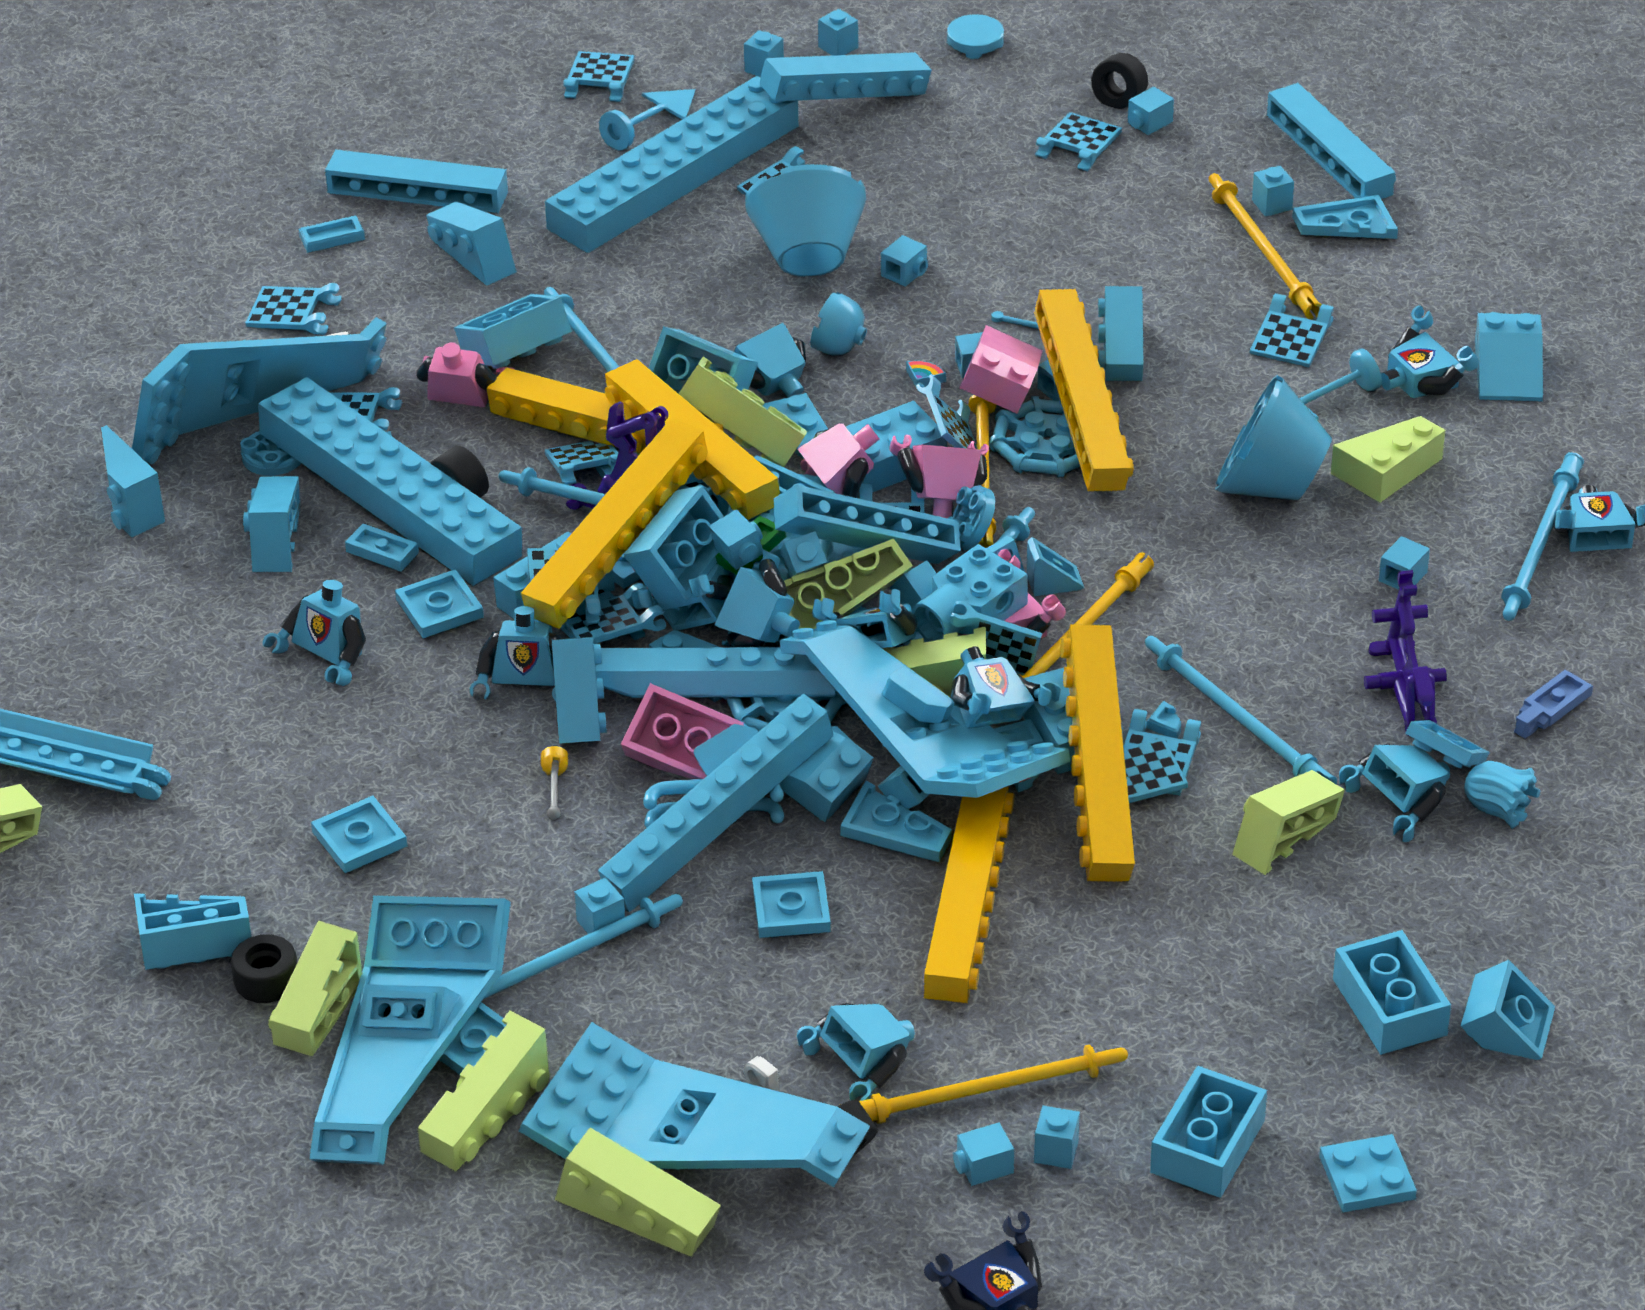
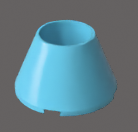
(807, 216)
(1276, 448)

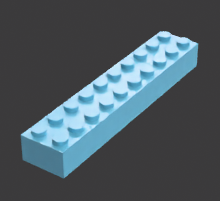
(669, 165)
(390, 481)

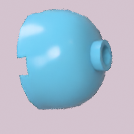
(839, 327)

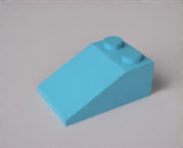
(1509, 356)
(132, 487)
(828, 776)

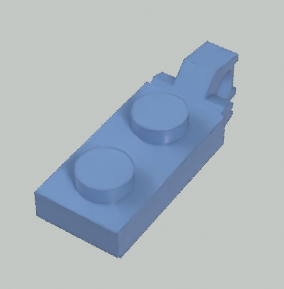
(1551, 703)

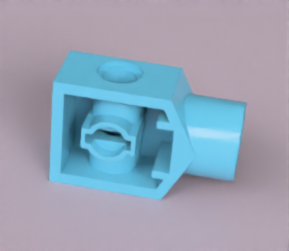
(977, 578)

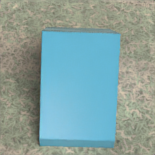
(1050, 571)

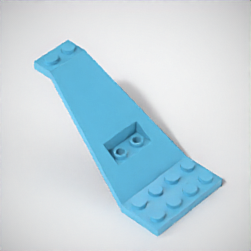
(228, 379)
(938, 756)
(729, 1122)

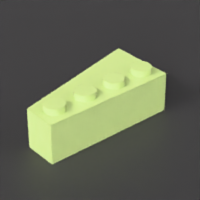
(742, 414)
(847, 581)
(939, 659)
(487, 1093)
(635, 1194)

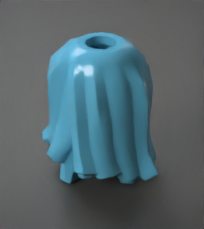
(1501, 790)

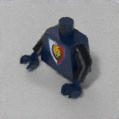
(996, 1280)

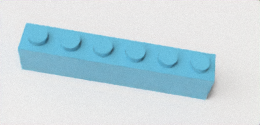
(845, 76)
(1330, 142)
(416, 180)
(866, 523)

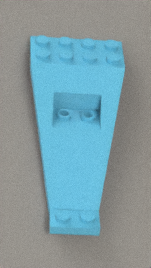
(417, 956)

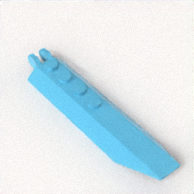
(712, 672)
(80, 755)

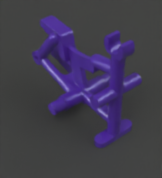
(620, 435)
(1409, 680)

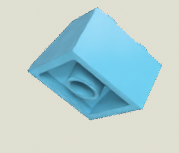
(1508, 1012)

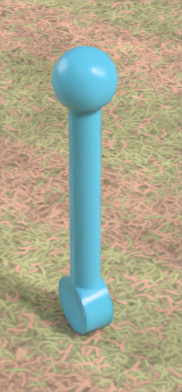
(998, 316)

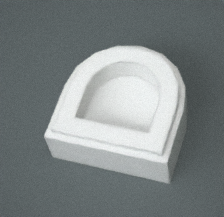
(761, 1073)

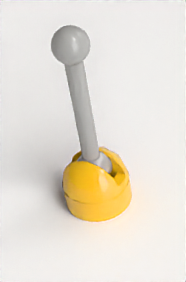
(554, 769)

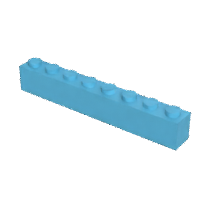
(718, 801)

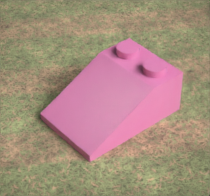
(1001, 369)
(670, 729)

